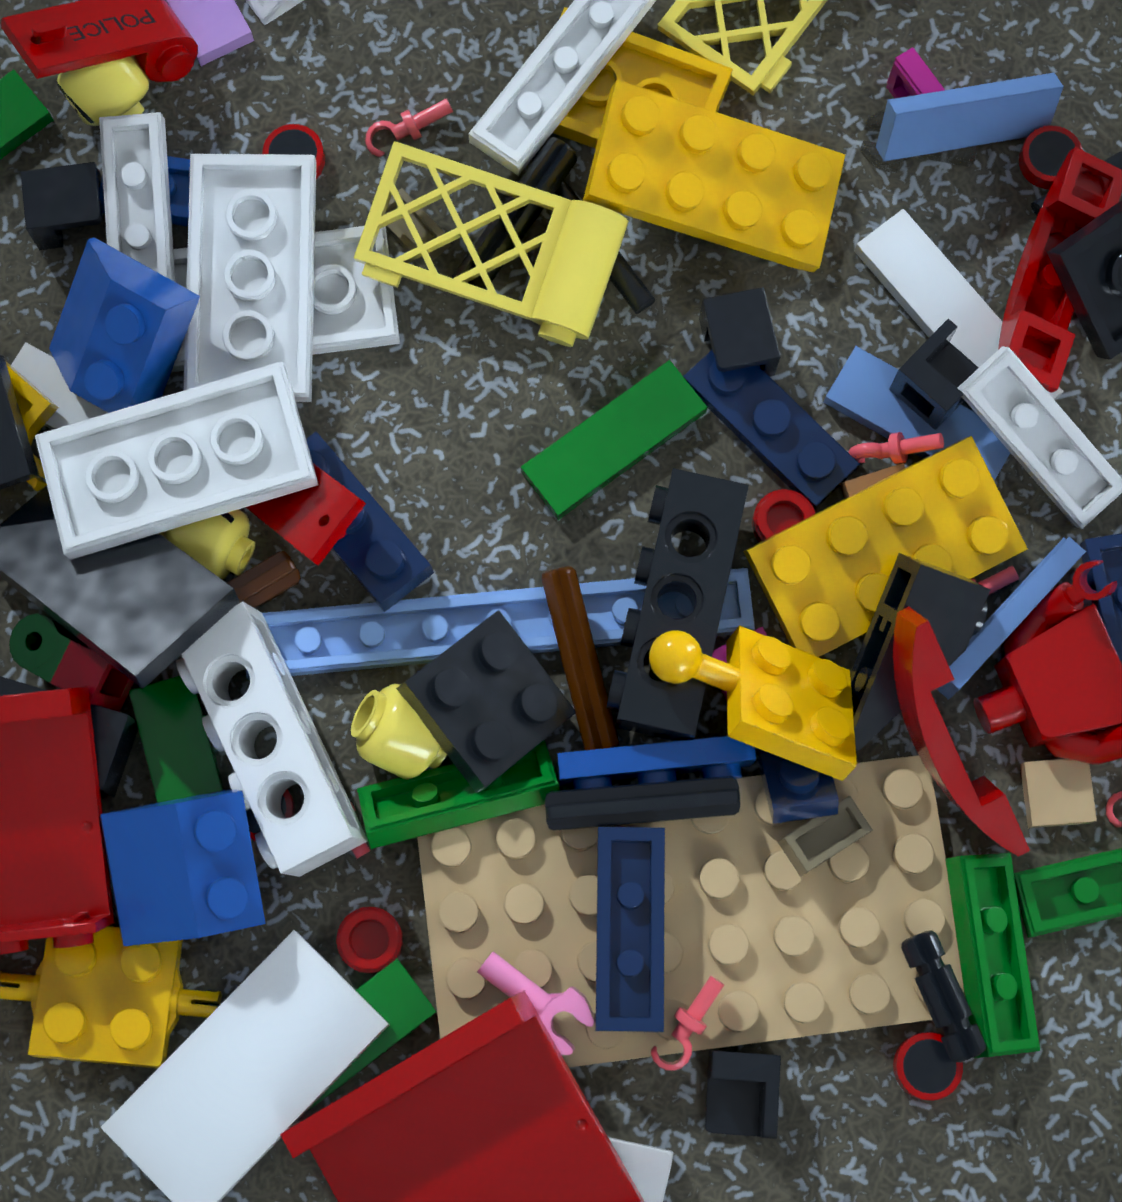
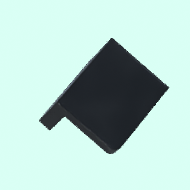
(60, 200)
(740, 331)
(932, 377)
(742, 1094)

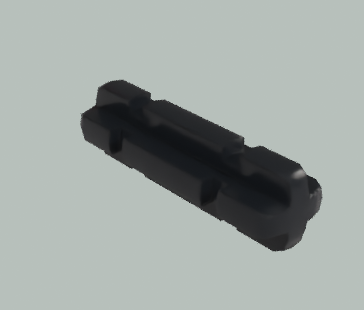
(943, 996)

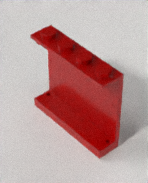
(50, 822)
(469, 1122)

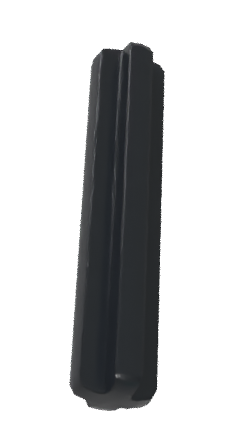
(545, 174)
(642, 803)

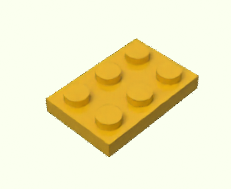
(648, 66)

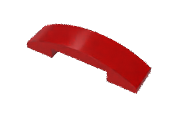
(1037, 303)
(917, 672)

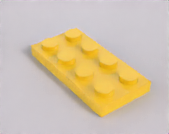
(714, 177)
(835, 565)

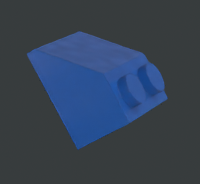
(120, 329)
(183, 868)

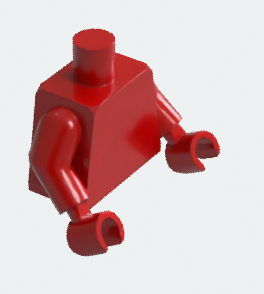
(1061, 677)

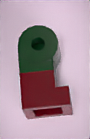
(65, 661)

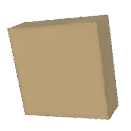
(1057, 793)

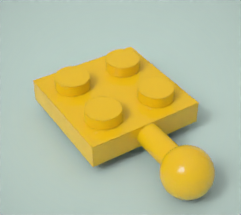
(774, 696)

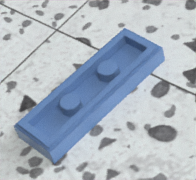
(967, 116)
(865, 396)
(1012, 612)

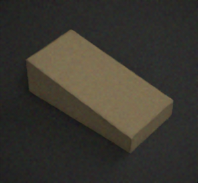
(424, 224)
(824, 837)

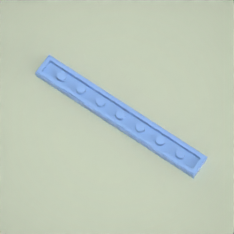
(426, 627)

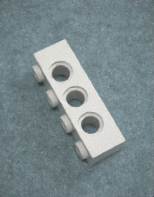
(327, 820)

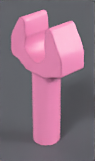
(547, 1005)

